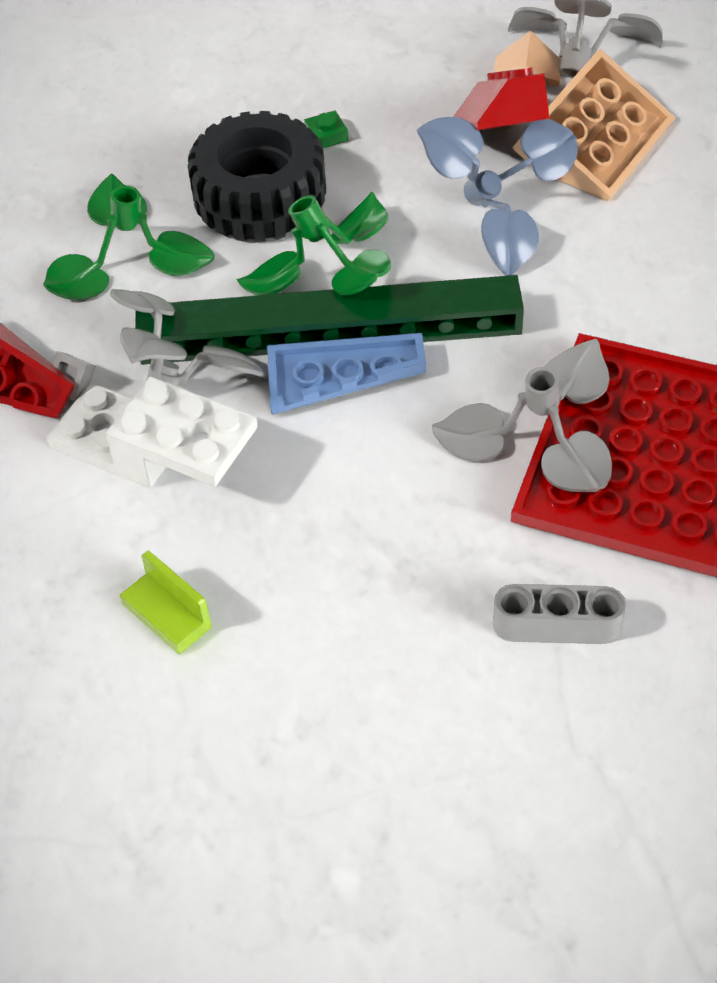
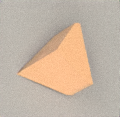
(527, 53)

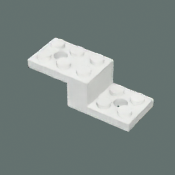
(153, 432)

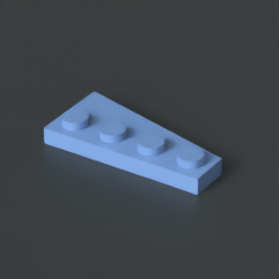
(332, 368)

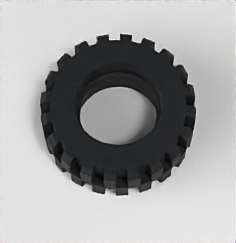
(250, 147)

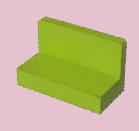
(167, 605)

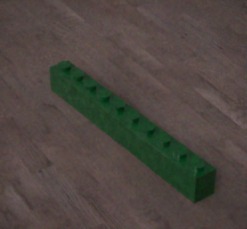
(433, 308)

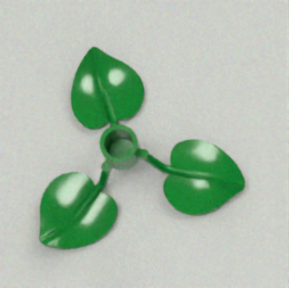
(122, 207)
(313, 225)

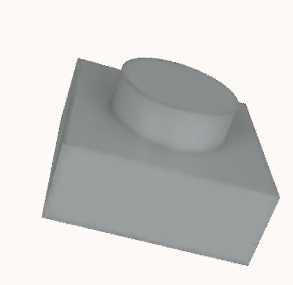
(76, 370)

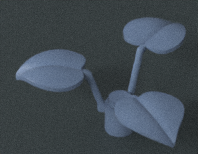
(452, 149)

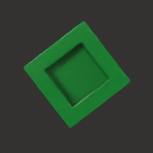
(328, 128)

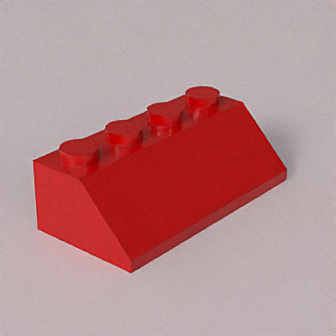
(506, 99)

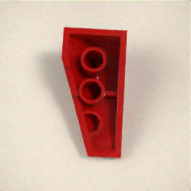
(29, 379)

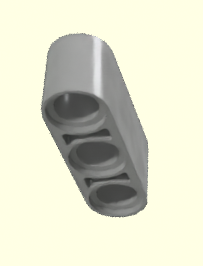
(577, 603)

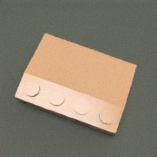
(612, 125)

